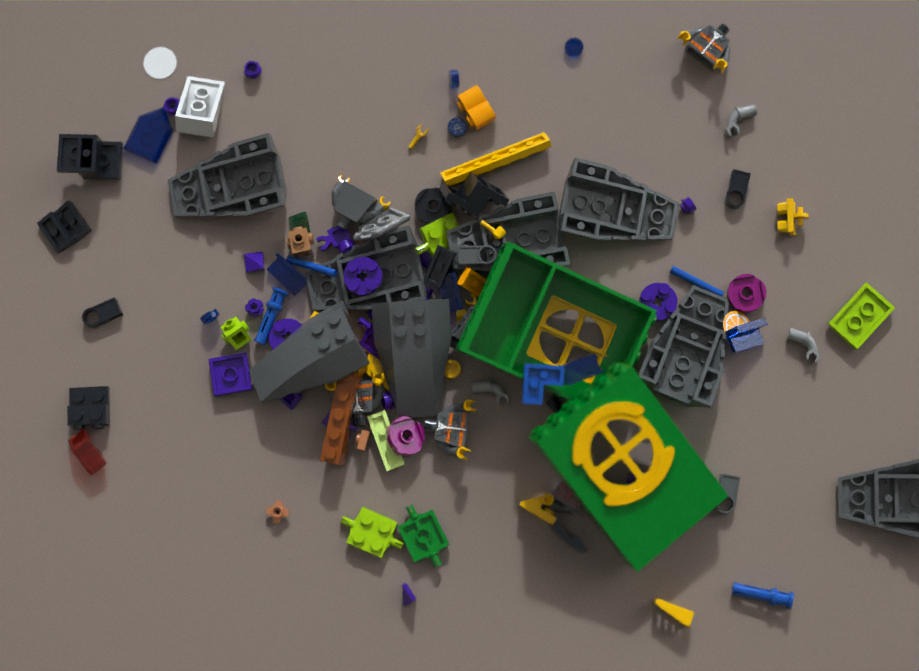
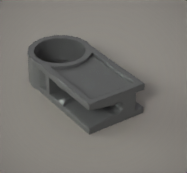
(471, 255)
(730, 485)

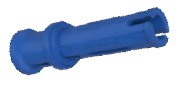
(274, 306)
(771, 596)

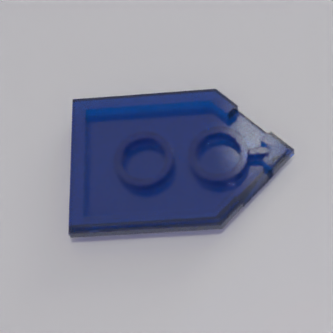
(150, 135)

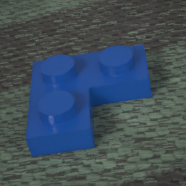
(535, 378)

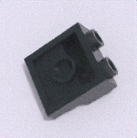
(88, 407)

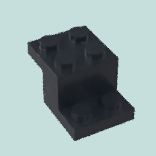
(89, 157)
(473, 195)

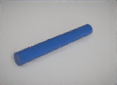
(312, 266)
(695, 281)

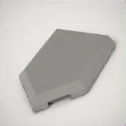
(381, 224)

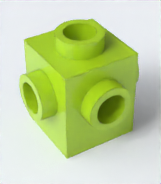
(235, 332)

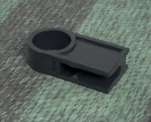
(738, 184)
(107, 311)

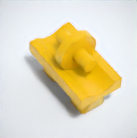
(788, 208)

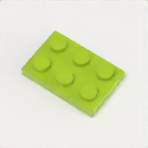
(861, 316)

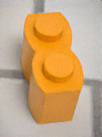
(476, 108)

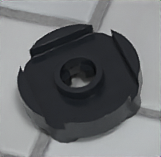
(423, 209)

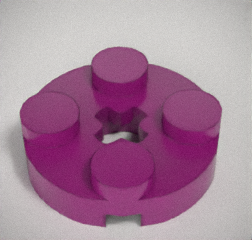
(737, 286)
(398, 443)

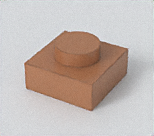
(362, 440)

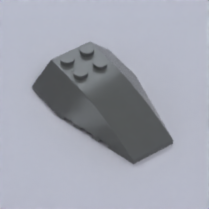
(232, 182)
(613, 206)
(528, 223)
(400, 268)
(689, 351)
(413, 352)
(312, 355)
(883, 497)

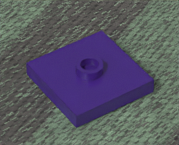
(230, 374)

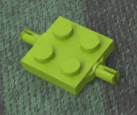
(435, 234)
(371, 532)

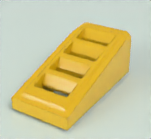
(678, 613)

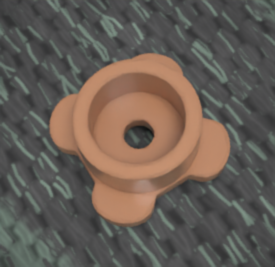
(282, 511)

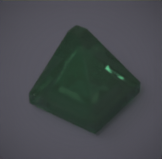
(299, 220)

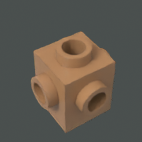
(304, 246)

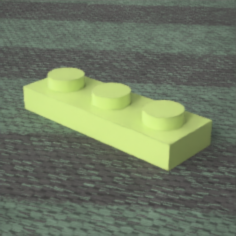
(379, 424)

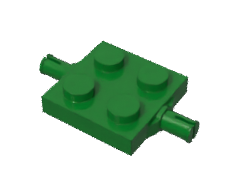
(423, 535)

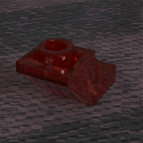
(86, 452)

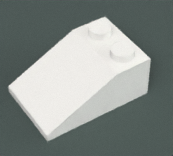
(199, 107)

